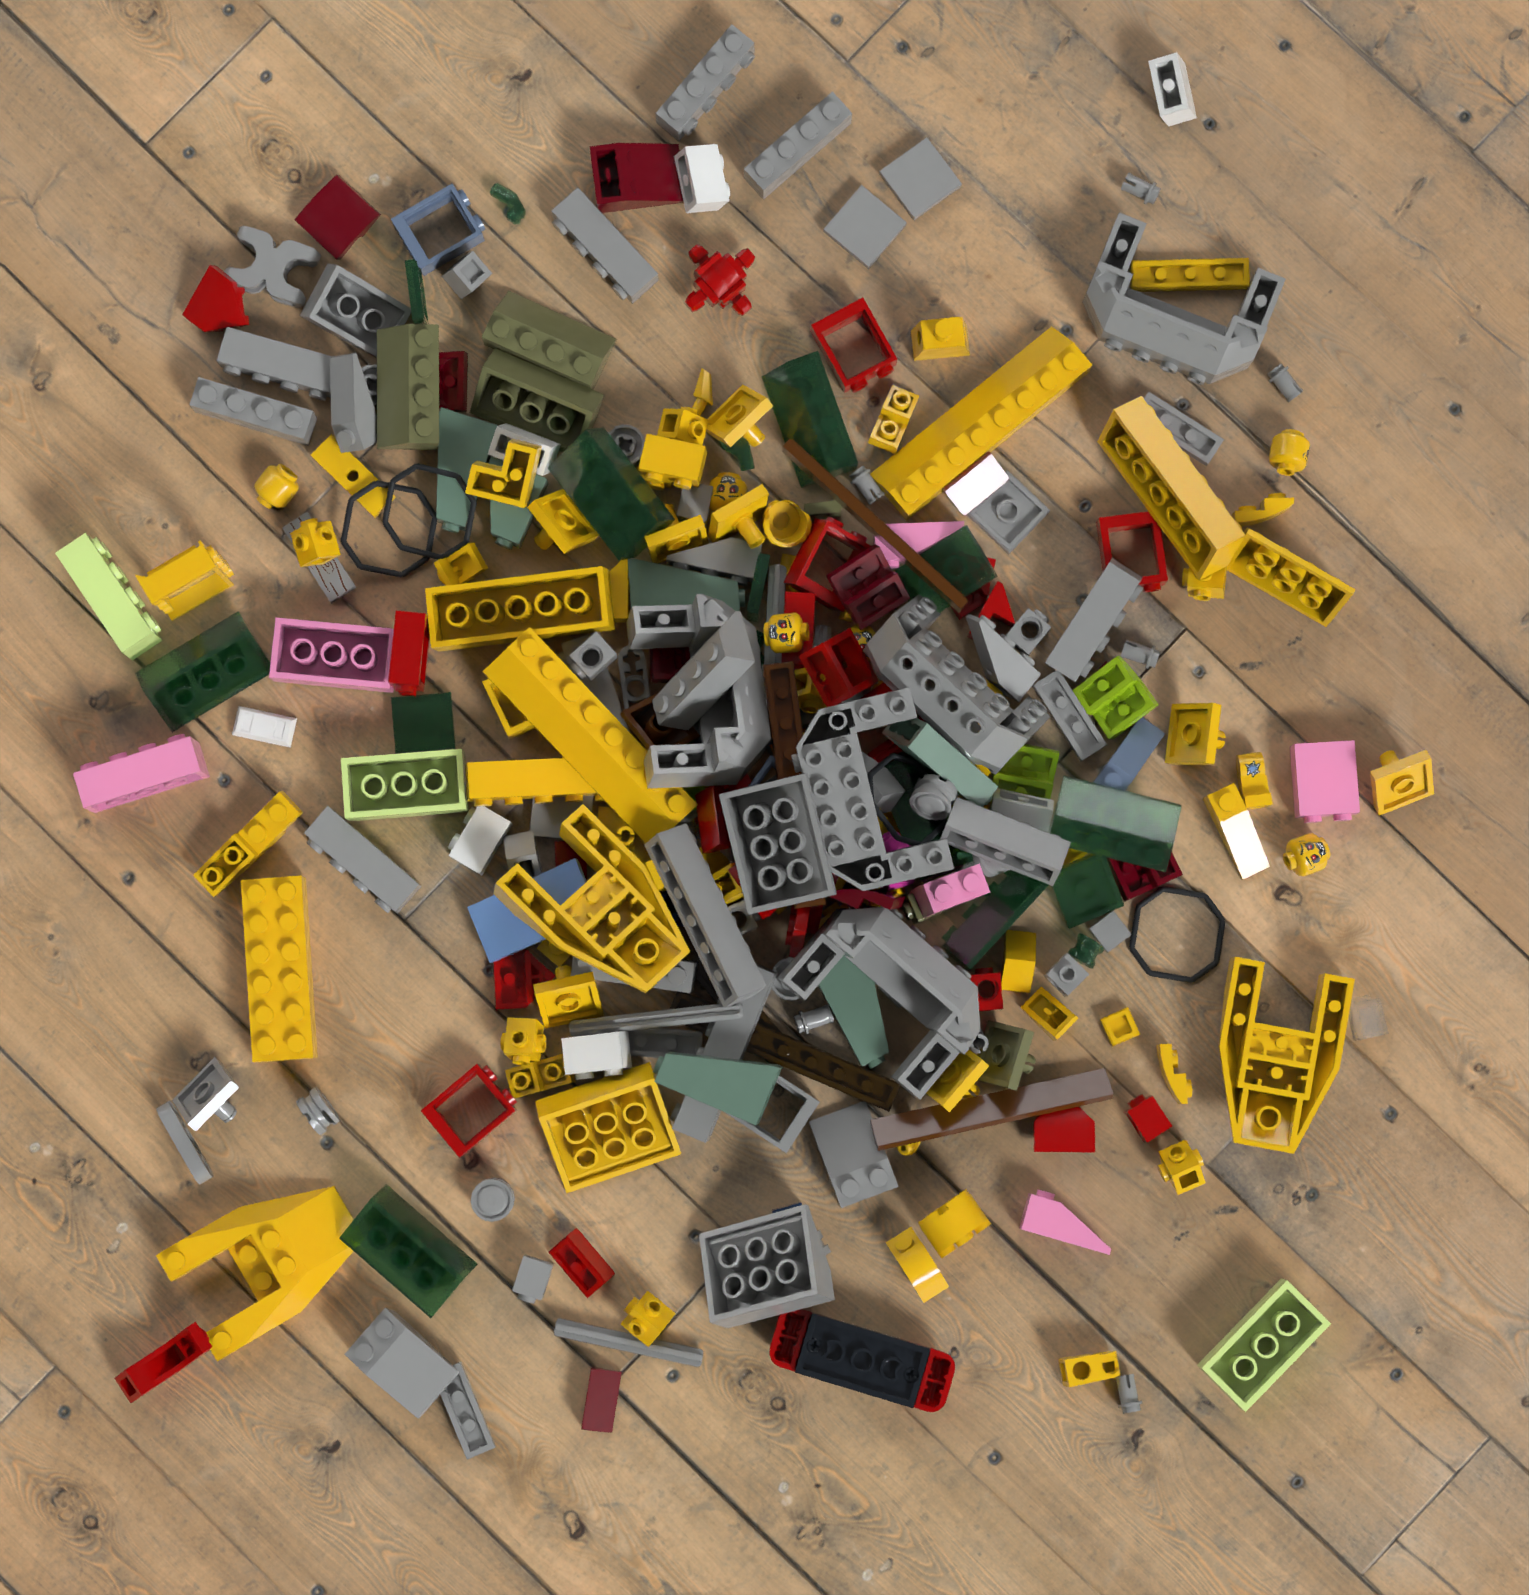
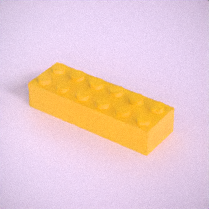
(1171, 487)
(506, 607)
(279, 969)

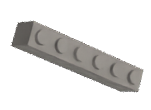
(705, 915)
(726, 1040)

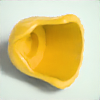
(785, 523)

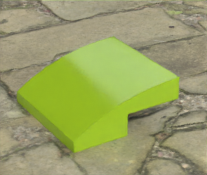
(1115, 697)
(1029, 772)

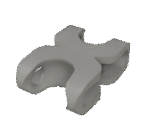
(273, 266)

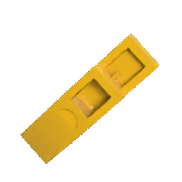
(248, 844)

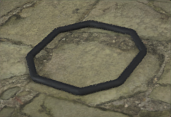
(388, 506)
(347, 522)
(881, 816)
(1195, 977)

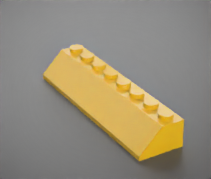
(981, 421)
(586, 735)

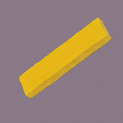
(1190, 274)

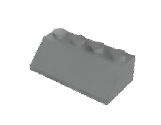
(705, 676)

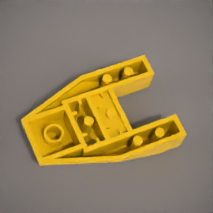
(612, 919)
(1275, 1072)
(283, 1251)

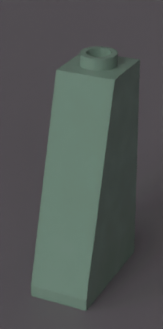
(460, 444)
(667, 585)
(942, 759)
(857, 1011)
(724, 1083)

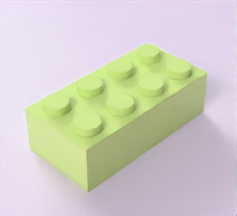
(107, 594)
(404, 785)
(1264, 1344)

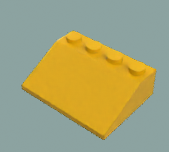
(1289, 578)
(607, 1127)

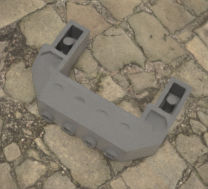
(1168, 333)
(734, 728)
(1001, 728)
(844, 797)
(907, 971)

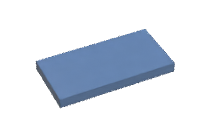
(504, 932)

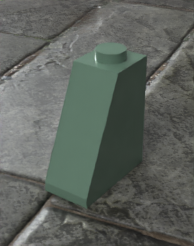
(511, 522)

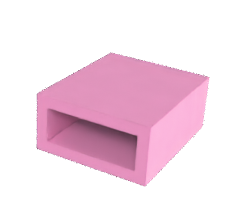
(1324, 780)
(951, 890)

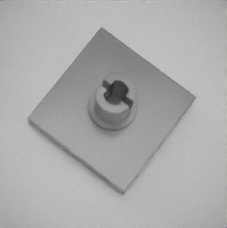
(207, 1096)

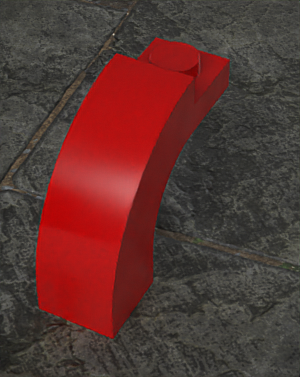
(164, 1362)

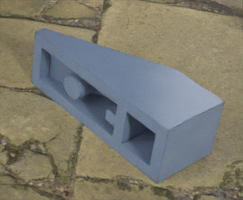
(1130, 755)

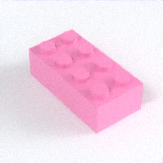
(331, 655)
(140, 774)

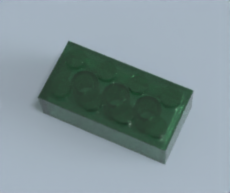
(610, 493)

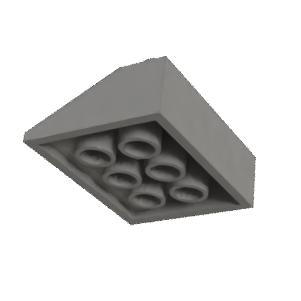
(777, 844)
(764, 1267)

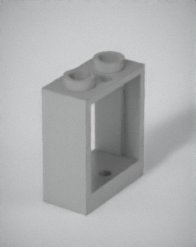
(796, 1125)

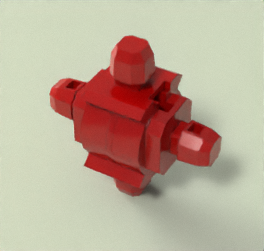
(719, 280)

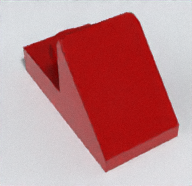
(997, 607)

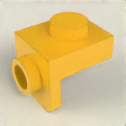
(461, 565)

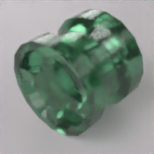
(1086, 951)

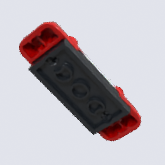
(862, 1360)

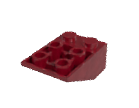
(635, 175)

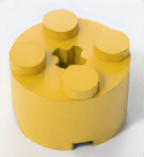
(954, 1223)

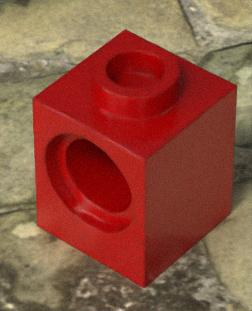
(994, 1002)
(1147, 1117)

